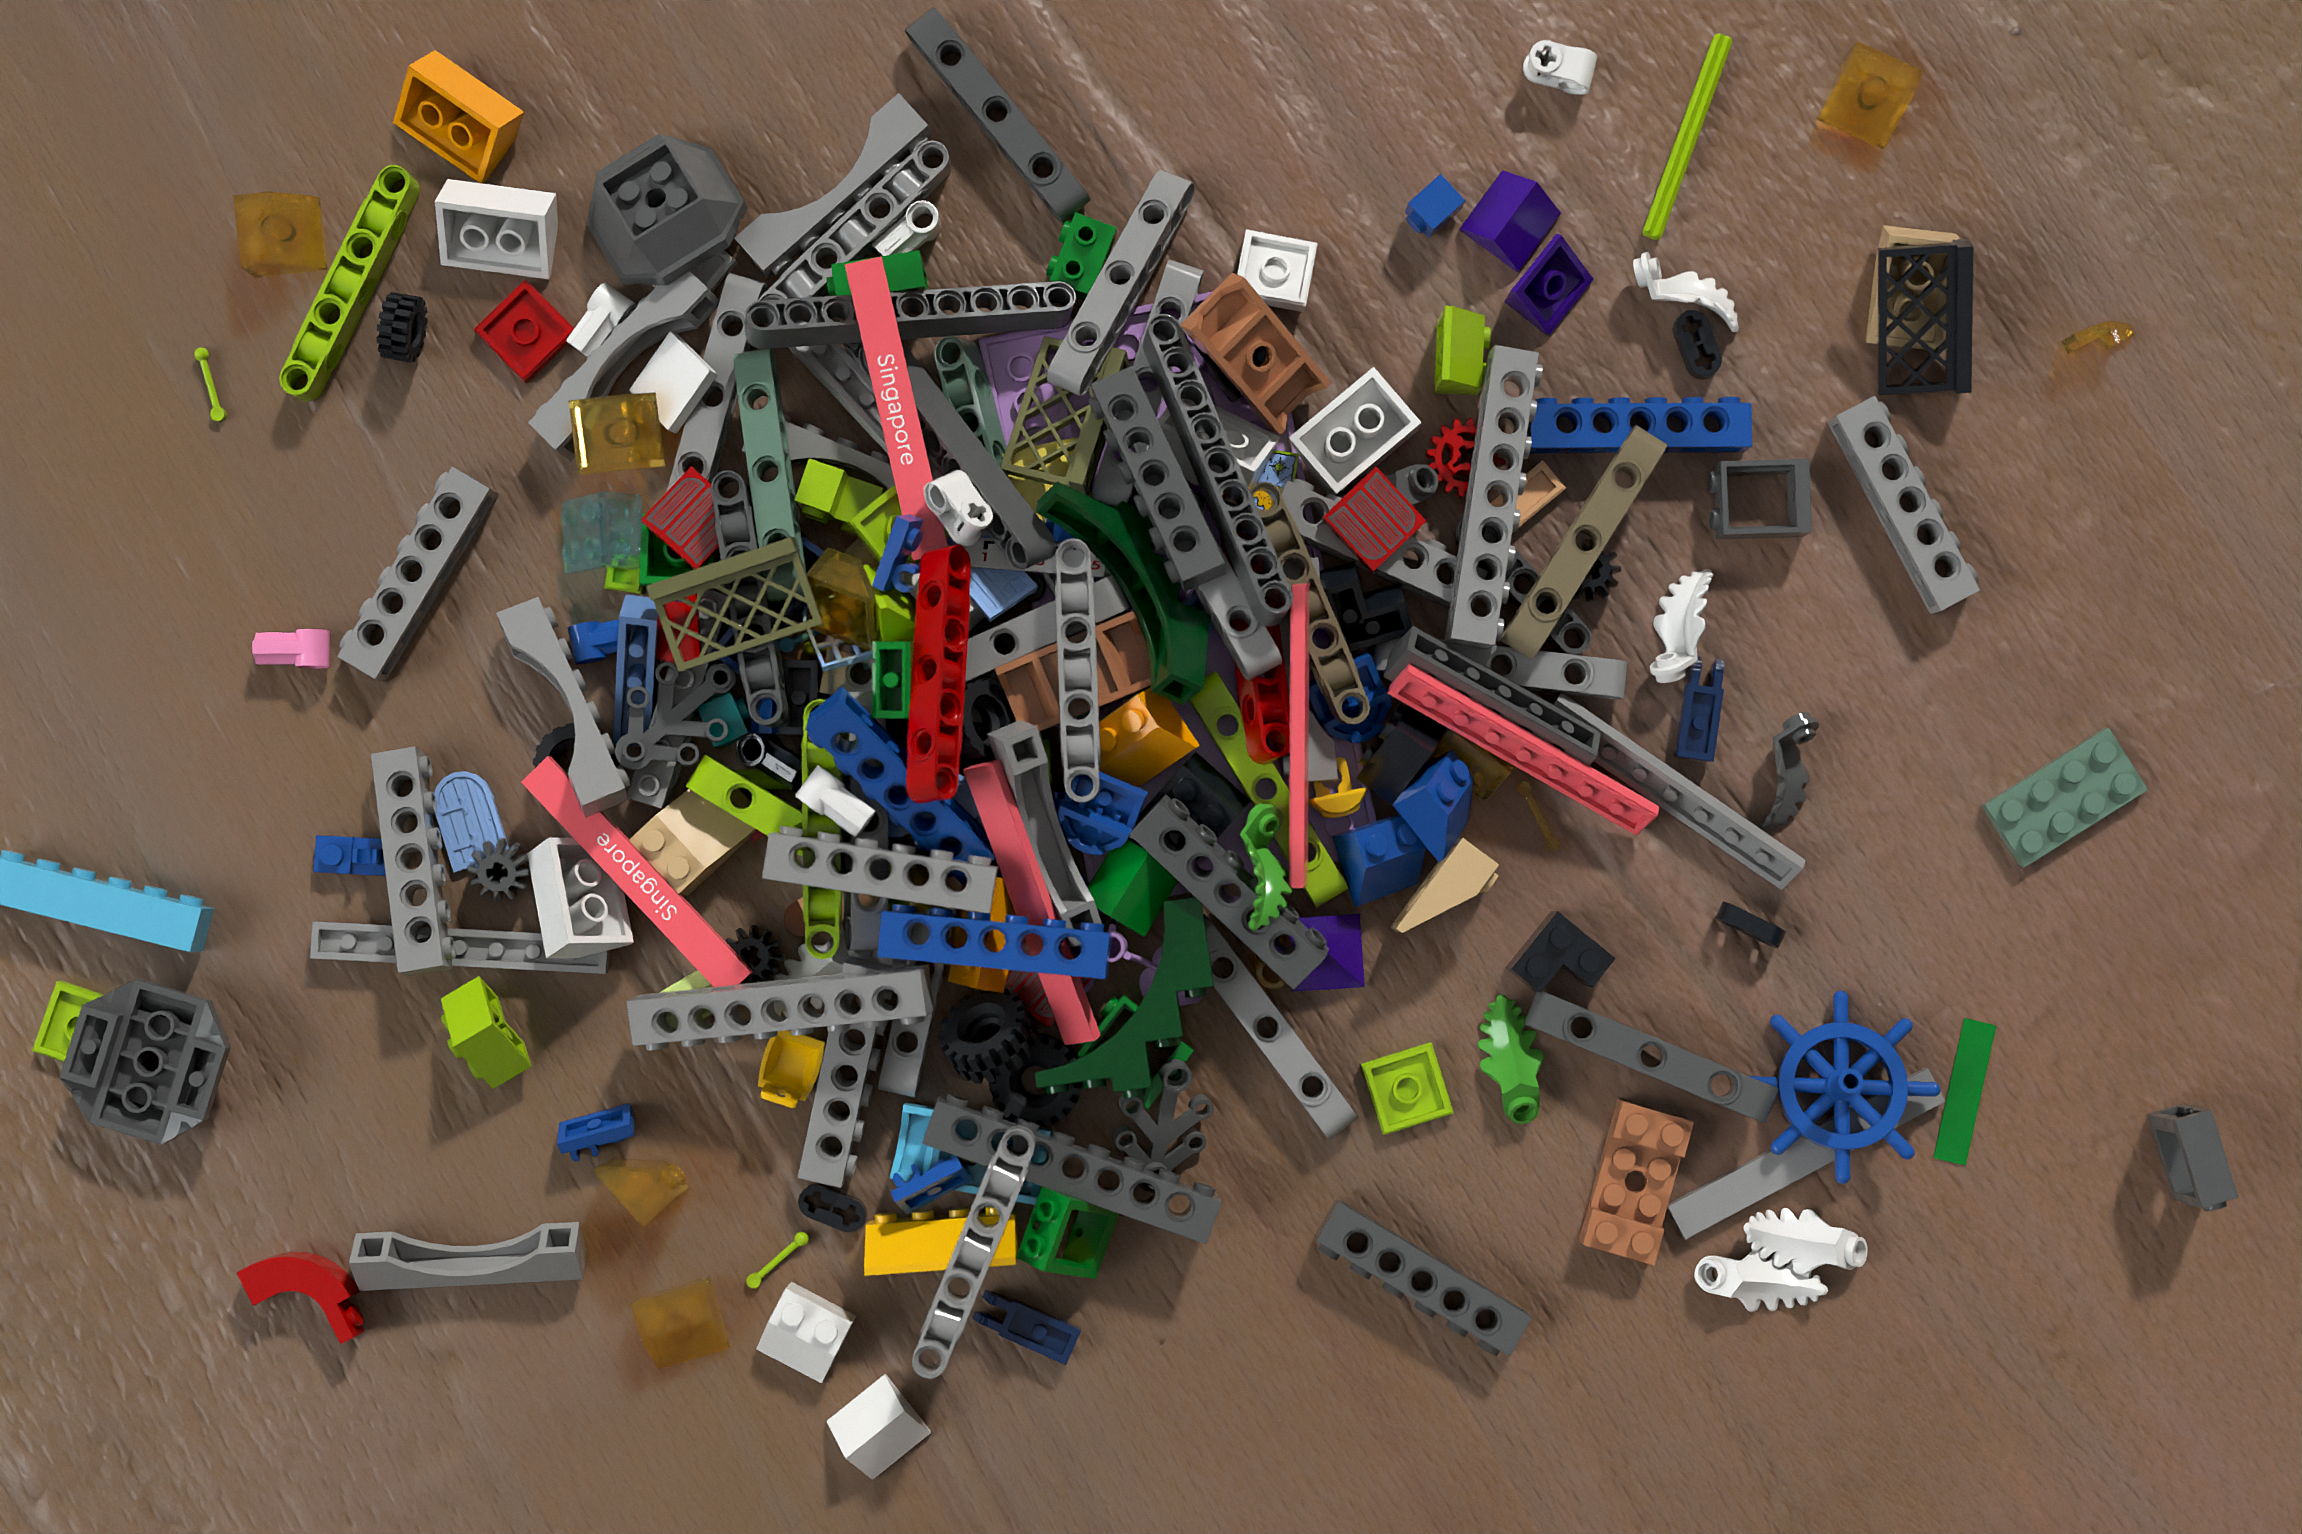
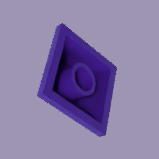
(1344, 960)

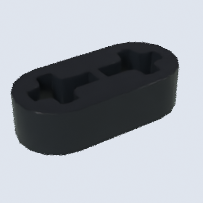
(1705, 342)
(1750, 924)
(836, 1199)

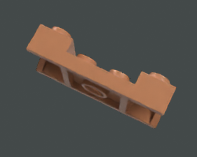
(1230, 329)
(1122, 670)
(1629, 1220)

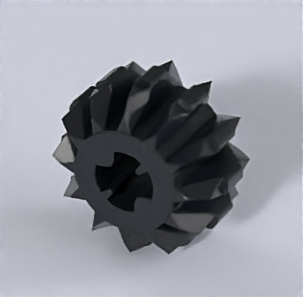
(1601, 577)
(765, 952)

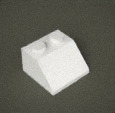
(805, 1332)

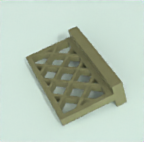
(1086, 447)
(725, 572)

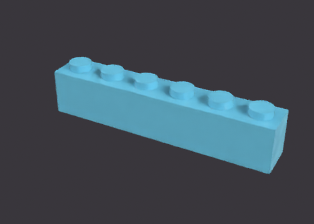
(103, 904)

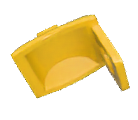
(1341, 803)
(790, 1067)

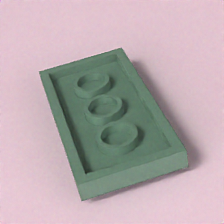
(2064, 797)

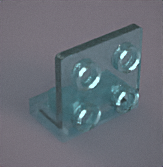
(601, 532)

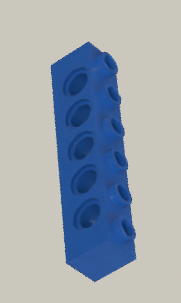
(1732, 416)
(845, 714)
(897, 942)

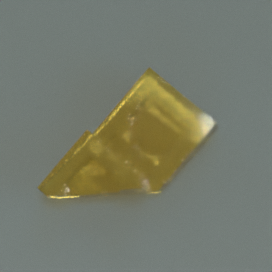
(2109, 332)

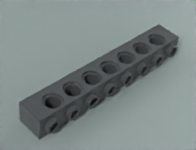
(1192, 1223)

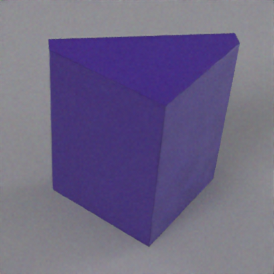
(1511, 219)
(1550, 286)

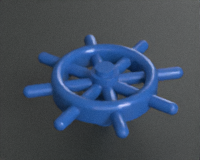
(1844, 1086)

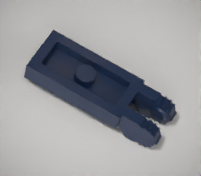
(1700, 714)
(1030, 1327)

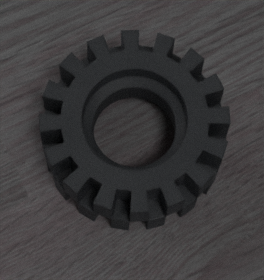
(402, 327)

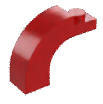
(312, 1276)

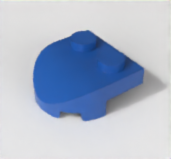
(1378, 700)
(1105, 819)

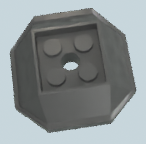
(665, 241)
(111, 1070)

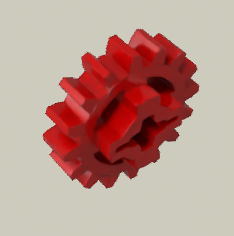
(1454, 445)

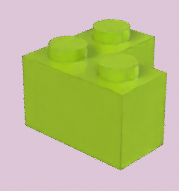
(833, 495)
(482, 1034)

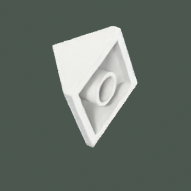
(877, 1427)

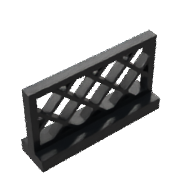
(1958, 318)

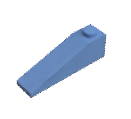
(635, 660)

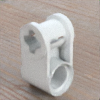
(1565, 69)
(958, 503)

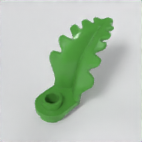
(1261, 827)
(1511, 1059)

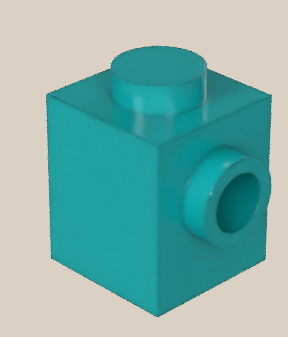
(732, 712)

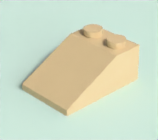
(1915, 284)
(692, 839)
(1449, 883)

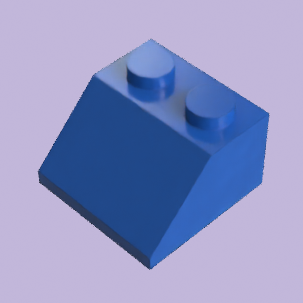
(1438, 802)
(1380, 858)

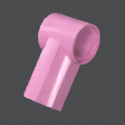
(303, 649)

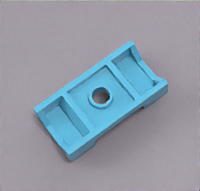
(912, 1151)

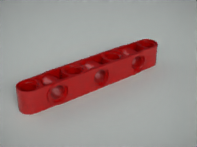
(938, 674)
(1264, 700)

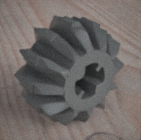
(488, 859)

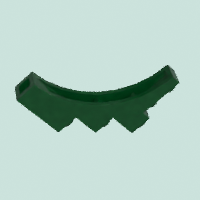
(1122, 542)
(1125, 1057)

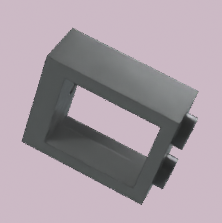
(1798, 498)
(2193, 1156)

